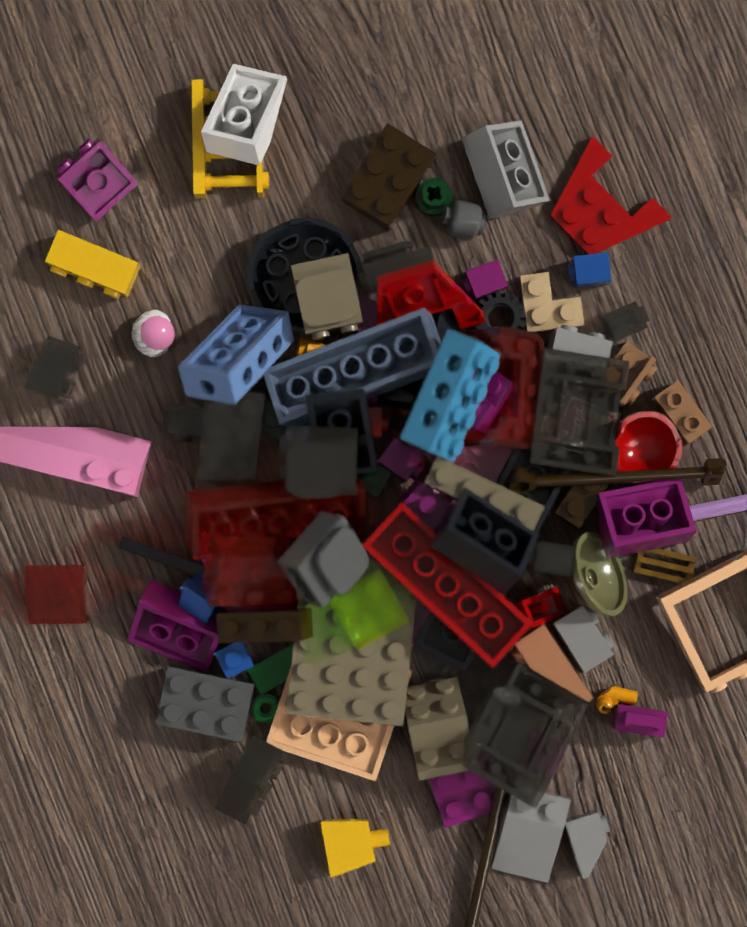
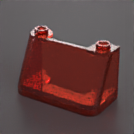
(520, 363)

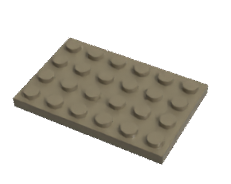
(350, 684)

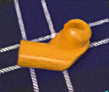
(613, 696)

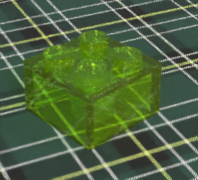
(368, 610)

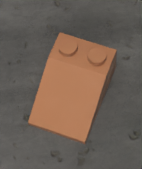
(543, 656)

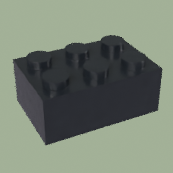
(484, 540)

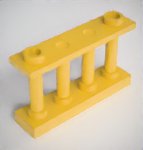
(205, 181)

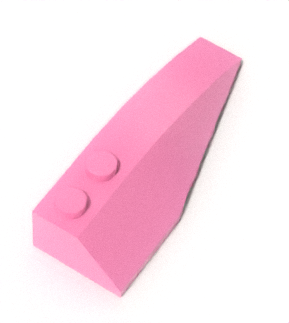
(79, 455)

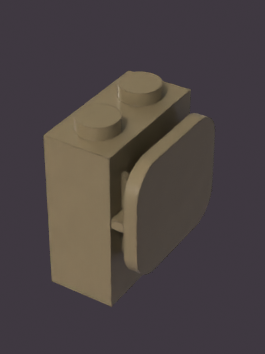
(327, 296)

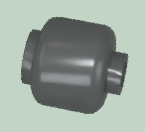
(463, 219)

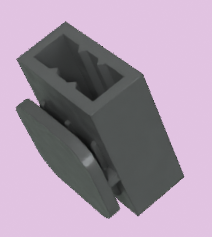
(325, 560)

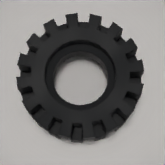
(505, 301)

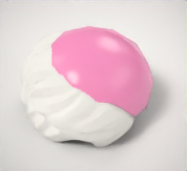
(153, 333)

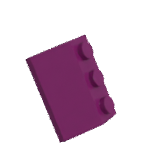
(644, 517)
(172, 630)

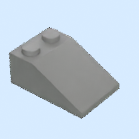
(531, 836)

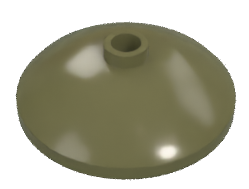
(597, 578)

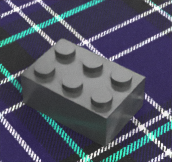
(205, 703)

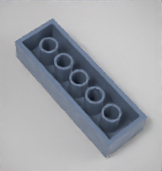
(371, 360)

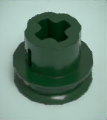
(433, 207)

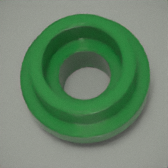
(255, 708)

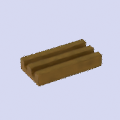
(688, 570)

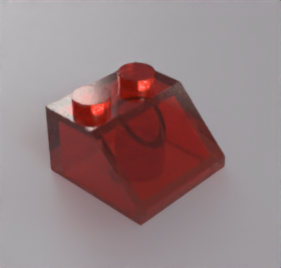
(56, 594)

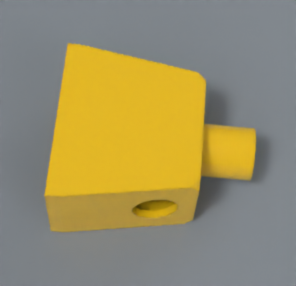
(351, 843)

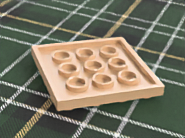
(333, 742)

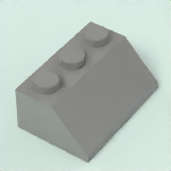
(505, 169)

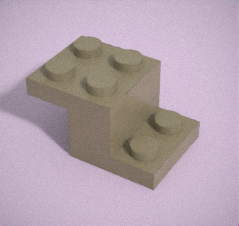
(437, 727)

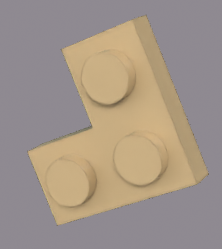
(542, 311)

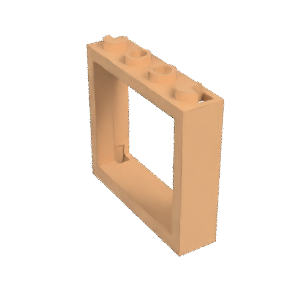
(687, 589)

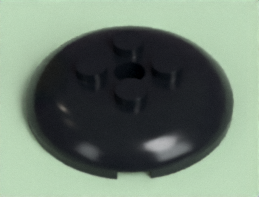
(288, 244)

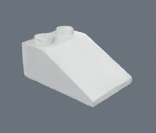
(244, 114)

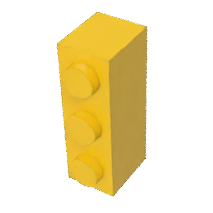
(92, 265)

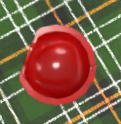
(647, 443)

